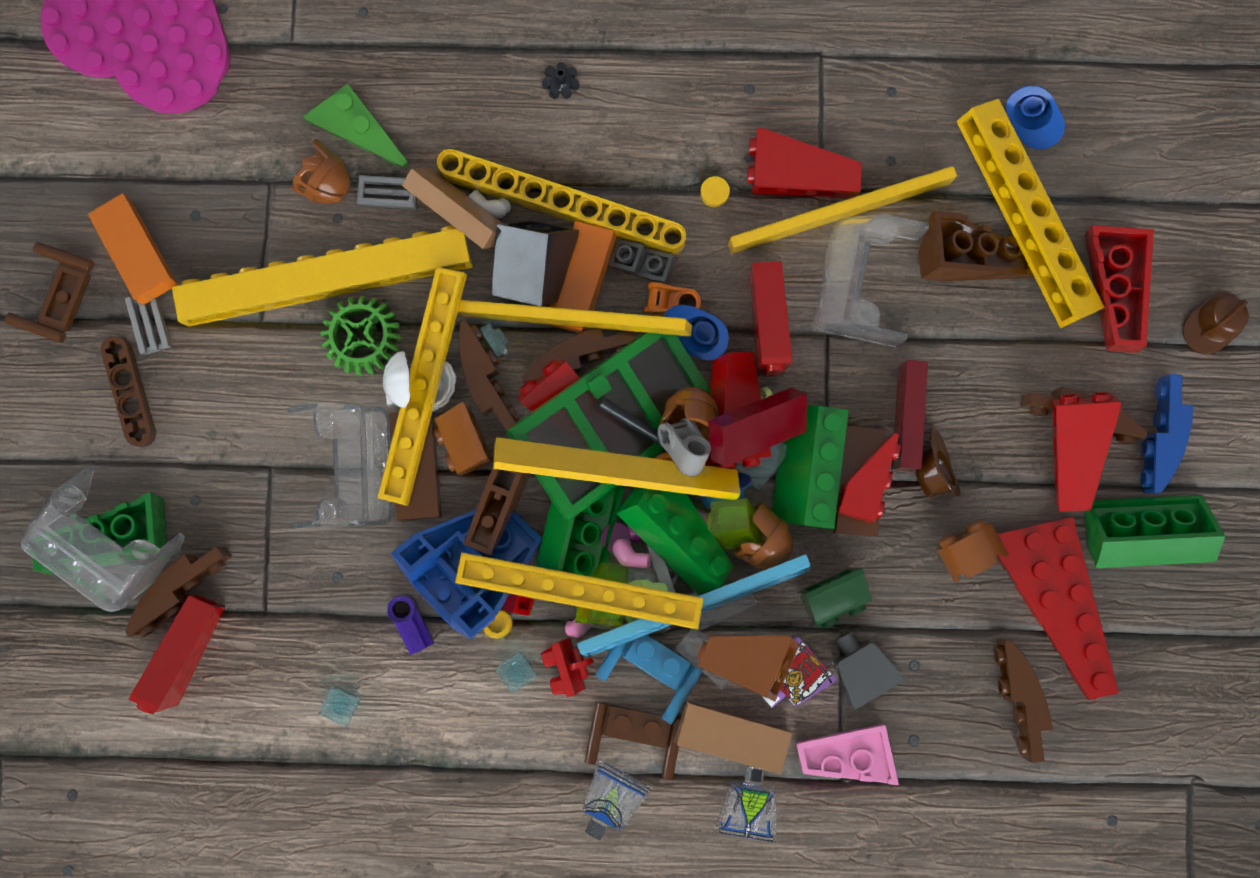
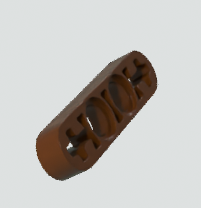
(124, 393)

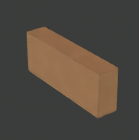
(453, 205)
(733, 737)

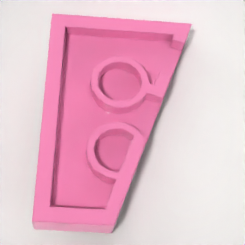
(850, 754)

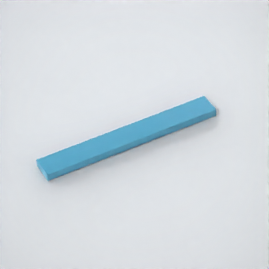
(711, 600)

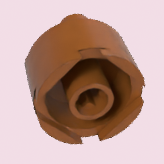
(971, 550)

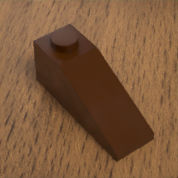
(495, 509)

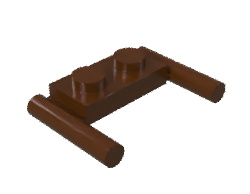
(62, 298)
(635, 727)

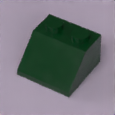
(836, 596)

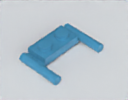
(658, 663)

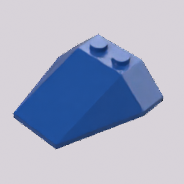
(432, 563)

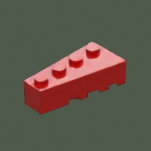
(1122, 277)

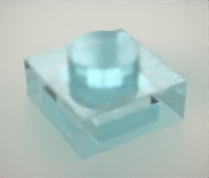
(496, 339)
(516, 672)
(340, 706)

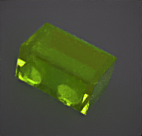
(733, 523)

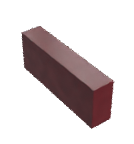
(910, 414)
(757, 426)

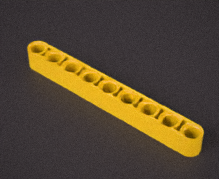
(551, 192)

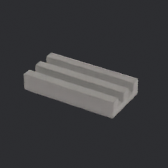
(384, 203)
(138, 329)

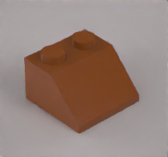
(462, 439)

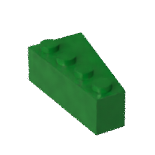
(129, 522)
(678, 535)

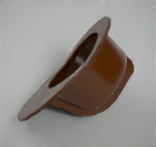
(1215, 323)
(936, 471)

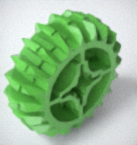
(353, 343)

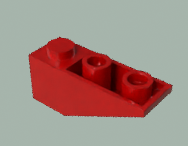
(864, 489)

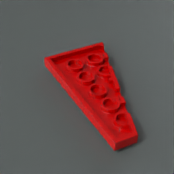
(1056, 587)

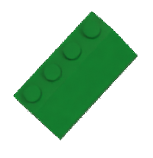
(811, 471)
(1152, 531)
(577, 544)

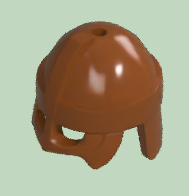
(322, 176)
(691, 404)
(775, 540)

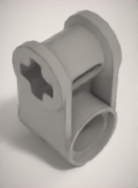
(686, 446)

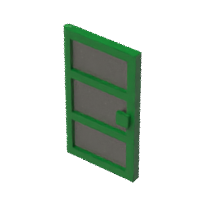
(635, 379)

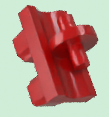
(570, 666)

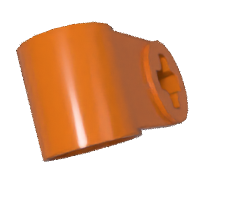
(669, 297)

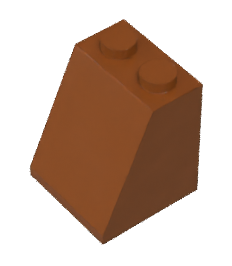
(750, 661)

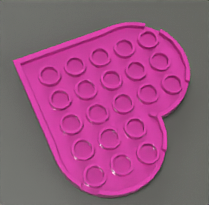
(158, 50)

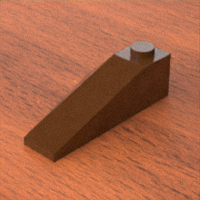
(965, 251)

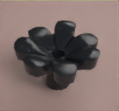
(560, 81)

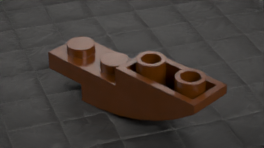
(587, 345)
(478, 370)
(1126, 428)
(166, 593)
(1022, 686)

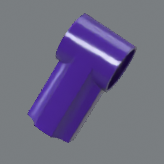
(411, 627)

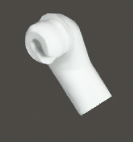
(497, 208)

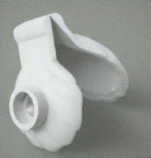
(397, 383)

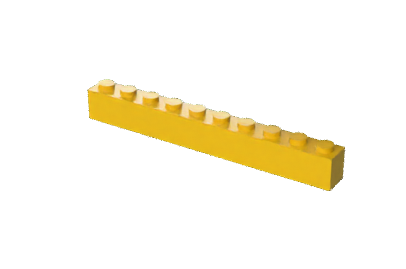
(320, 277)

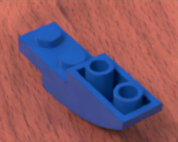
(1166, 448)

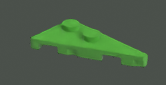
(349, 119)

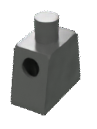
(863, 670)

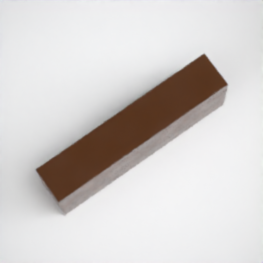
(859, 445)
(425, 496)

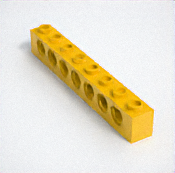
(1029, 213)

